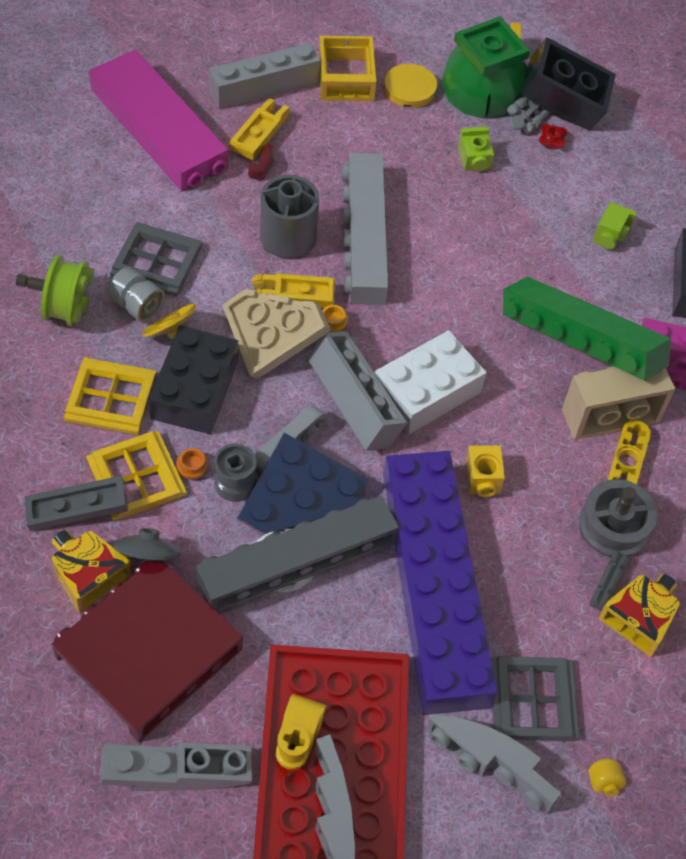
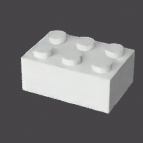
(432, 380)

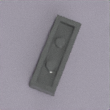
(76, 503)

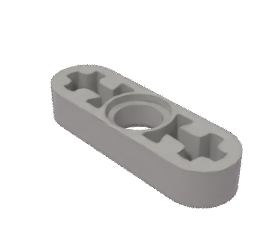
(300, 428)

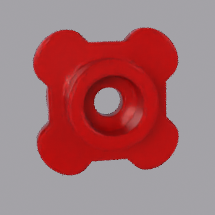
(552, 136)

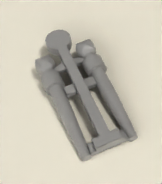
(517, 121)

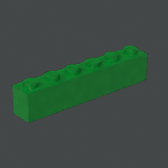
(587, 327)

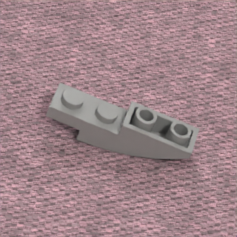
(485, 748)
(176, 768)

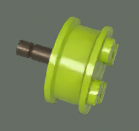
(62, 289)

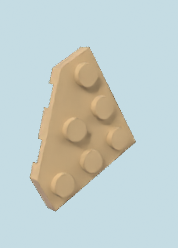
(272, 328)

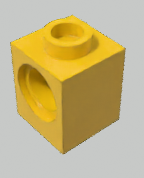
(489, 460)

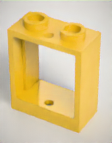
(347, 86)

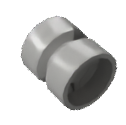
(135, 294)

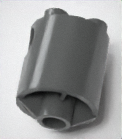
(289, 216)

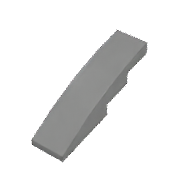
(336, 826)

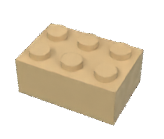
(611, 397)

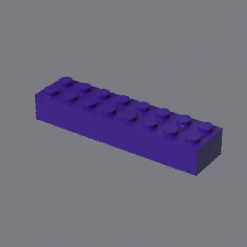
(438, 585)

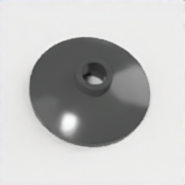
(147, 546)

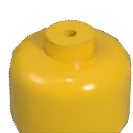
(607, 777)

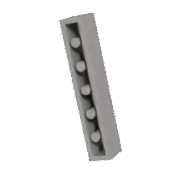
(366, 229)

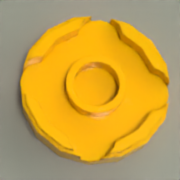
(410, 85)

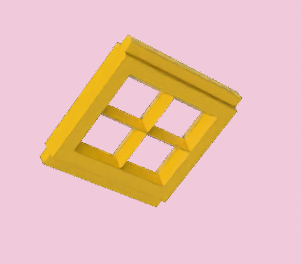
(104, 419)
(163, 465)

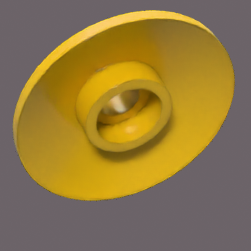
(170, 322)

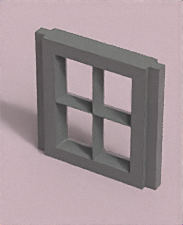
(165, 239)
(565, 698)

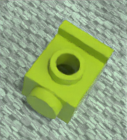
(475, 148)
(614, 226)

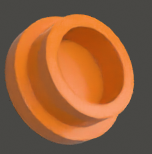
(192, 464)

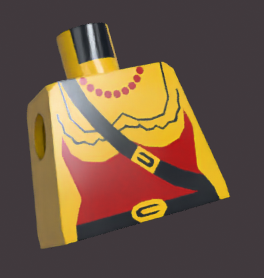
(87, 567)
(642, 611)

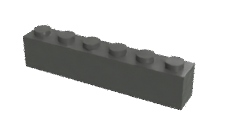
(296, 553)

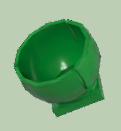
(484, 63)

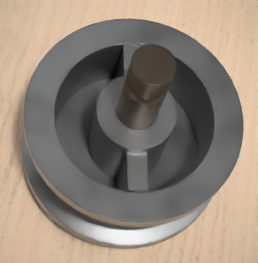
(618, 518)

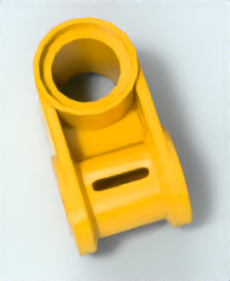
(299, 727)

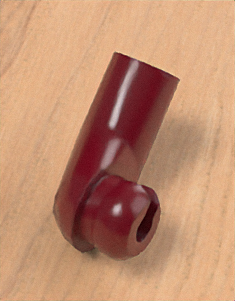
(266, 160)

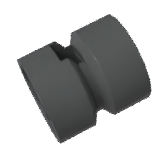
(234, 472)

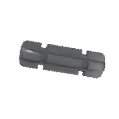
(609, 580)

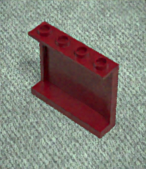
(148, 646)

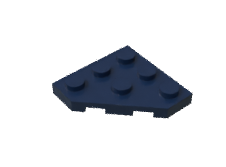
(299, 487)

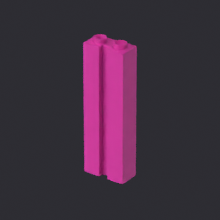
(159, 120)

